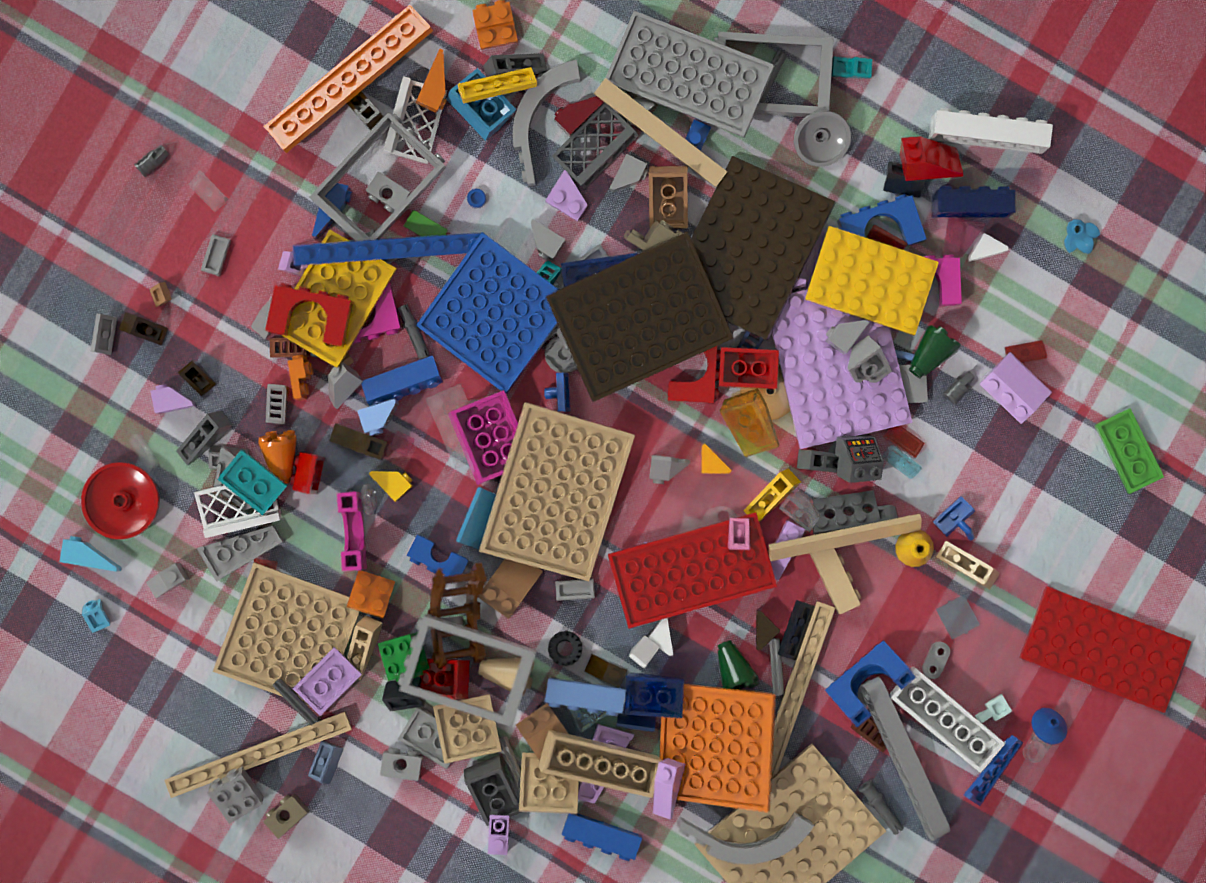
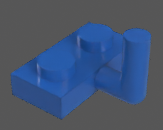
(954, 517)

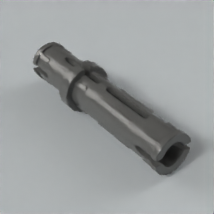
(413, 331)

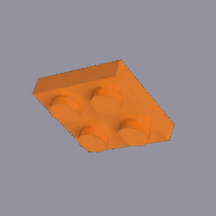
(370, 594)

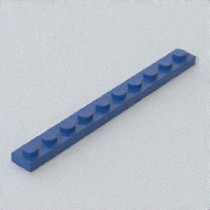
(383, 248)

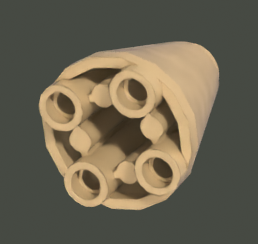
(503, 672)

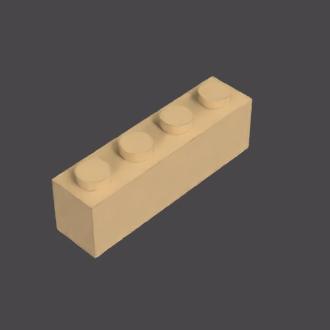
(836, 580)

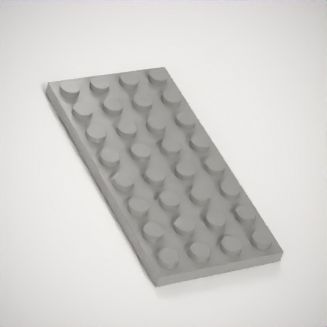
(689, 74)

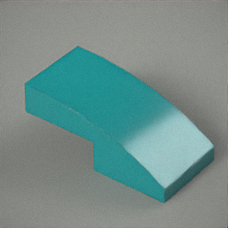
(851, 67)

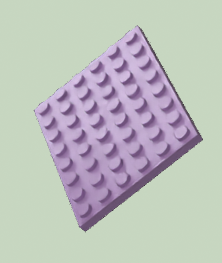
(817, 381)

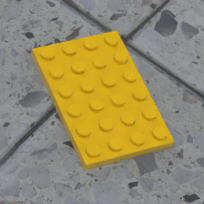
(357, 279)
(871, 280)

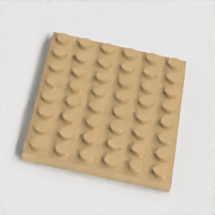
(556, 492)
(818, 793)

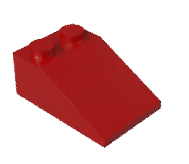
(928, 159)
(748, 368)
(307, 473)
(449, 681)

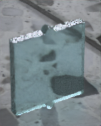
(957, 617)

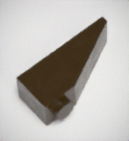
(365, 110)

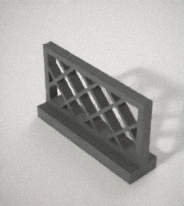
(608, 154)

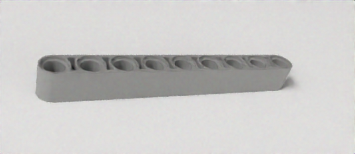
(905, 758)

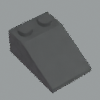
(491, 789)

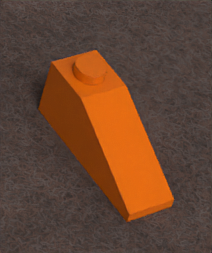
(434, 86)

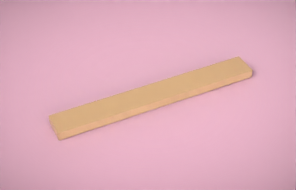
(660, 132)
(845, 537)

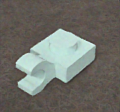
(996, 709)

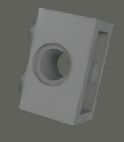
(382, 183)
(390, 768)

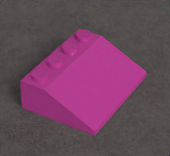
(485, 434)

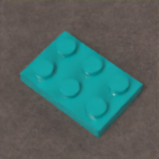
(252, 482)

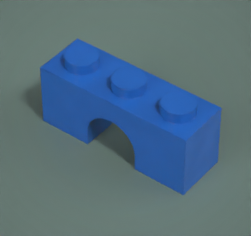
(422, 553)

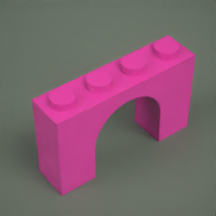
(948, 280)
(385, 319)
(354, 550)

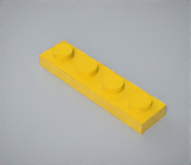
(497, 85)

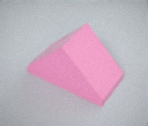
(738, 534)

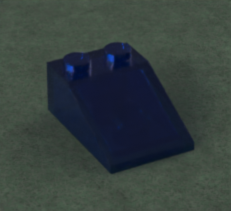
(654, 695)

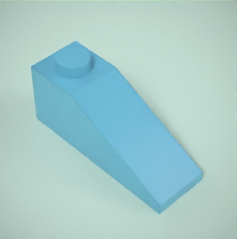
(84, 554)

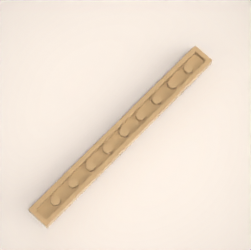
(799, 680)
(258, 754)

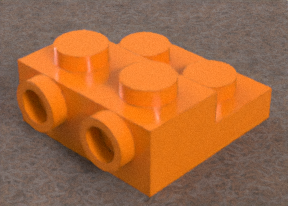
(494, 25)
(300, 371)

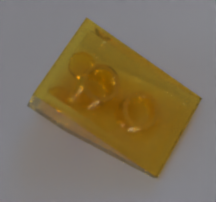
(750, 422)

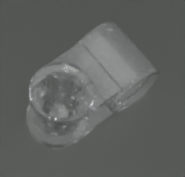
(1039, 745)

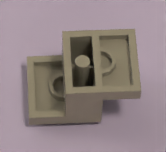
(656, 235)

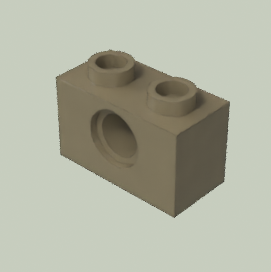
(277, 823)

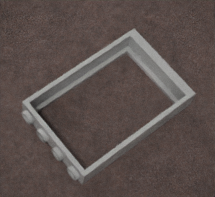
(824, 76)
(408, 134)
(518, 686)

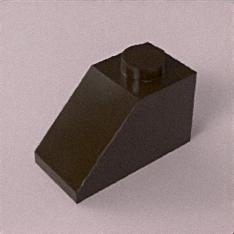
(143, 328)
(605, 670)

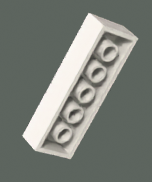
(990, 131)
(948, 721)

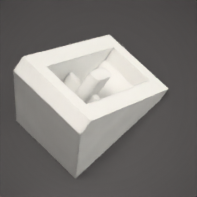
(986, 247)
(661, 636)
(643, 651)

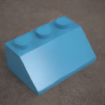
(485, 114)
(477, 518)

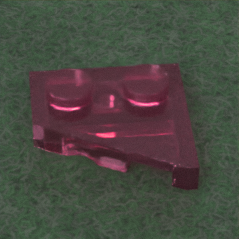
(960, 236)

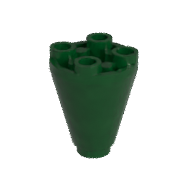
(932, 351)
(734, 668)

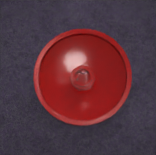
(120, 500)

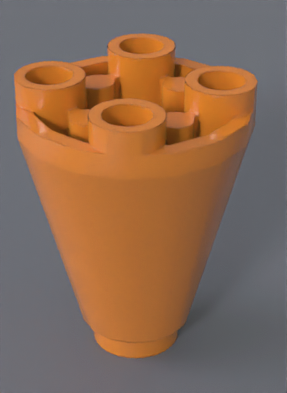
(279, 452)

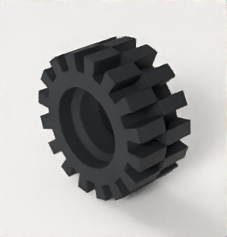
(553, 648)

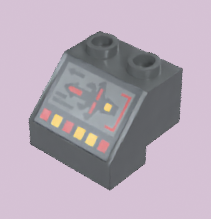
(859, 458)

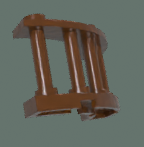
(476, 581)

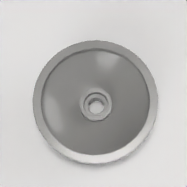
(829, 146)

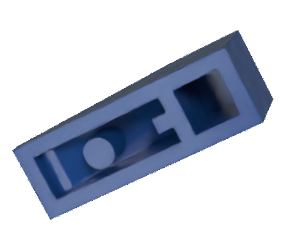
(339, 196)

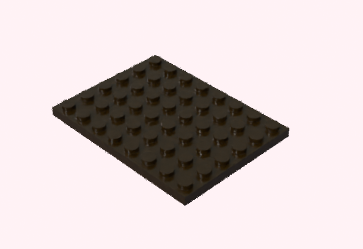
(757, 243)
(639, 317)

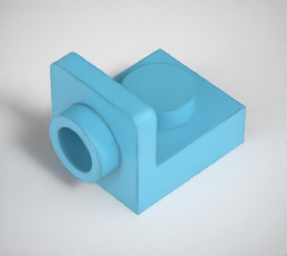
(95, 615)

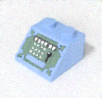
(377, 417)

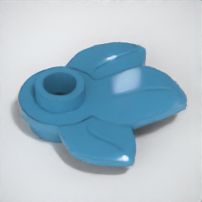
(1083, 238)

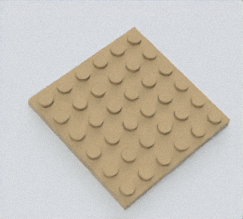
(283, 629)

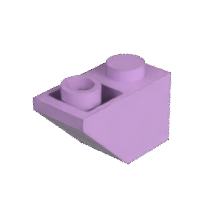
(498, 834)

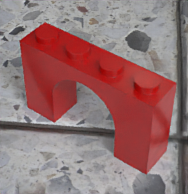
(286, 299)
(701, 390)

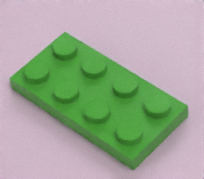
(1129, 451)

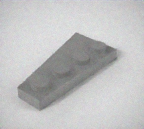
(236, 552)

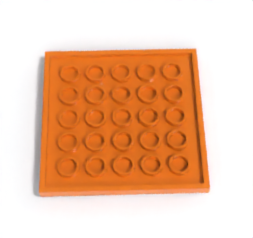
(724, 746)

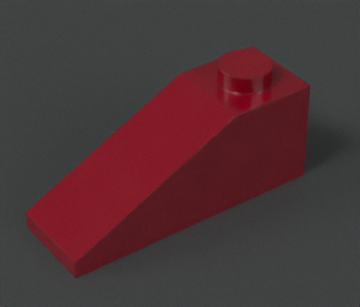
(576, 114)

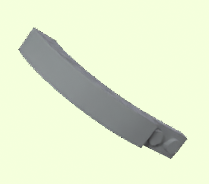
(546, 84)
(751, 853)

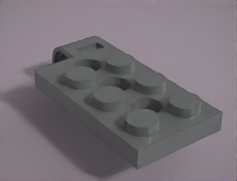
(853, 502)

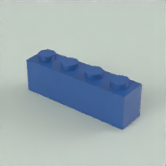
(402, 381)
(601, 835)

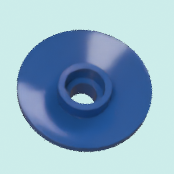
(1049, 726)

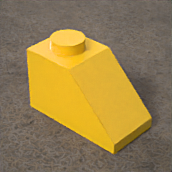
(393, 483)

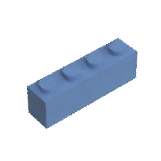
(585, 695)

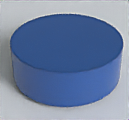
(476, 198)

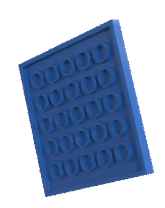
(492, 313)

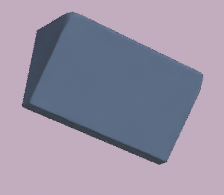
(325, 762)

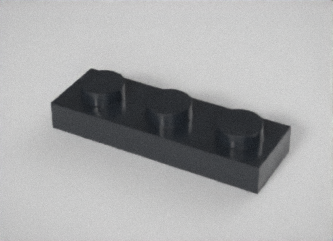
(795, 630)

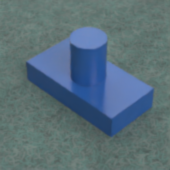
(697, 134)
(561, 392)

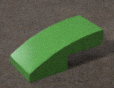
(423, 226)

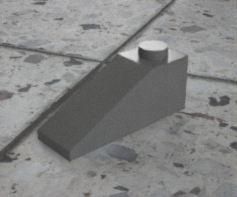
(506, 63)
(204, 436)
(817, 461)

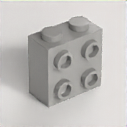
(235, 794)

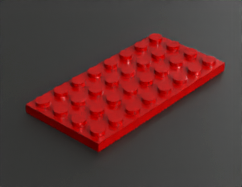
(689, 572)
(1105, 649)

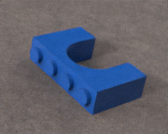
(902, 211)
(878, 661)

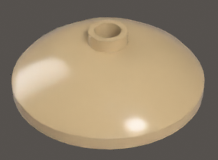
(776, 402)

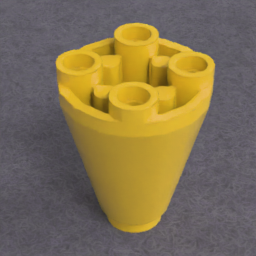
(907, 548)

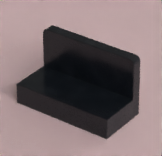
(896, 182)
(398, 700)

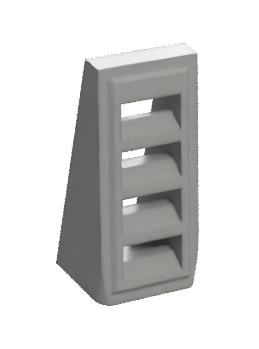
(283, 405)

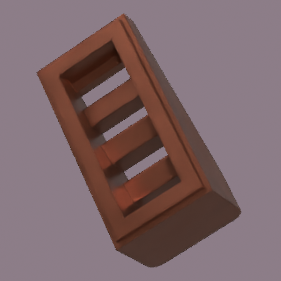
(282, 355)
(862, 729)

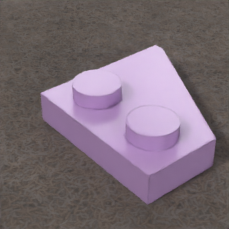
(567, 197)

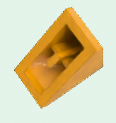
(711, 462)

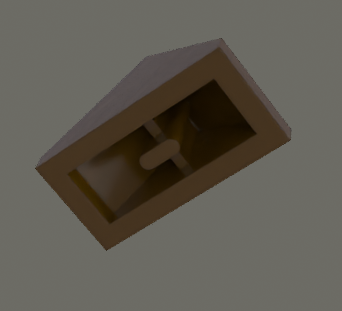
(197, 377)
(764, 630)

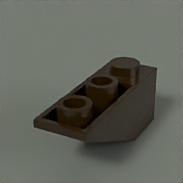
(359, 441)

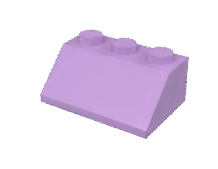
(1015, 387)

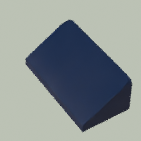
(636, 722)

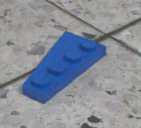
(986, 780)

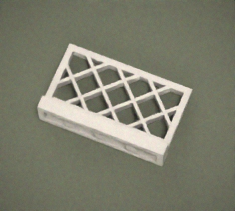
(400, 110)
(235, 523)

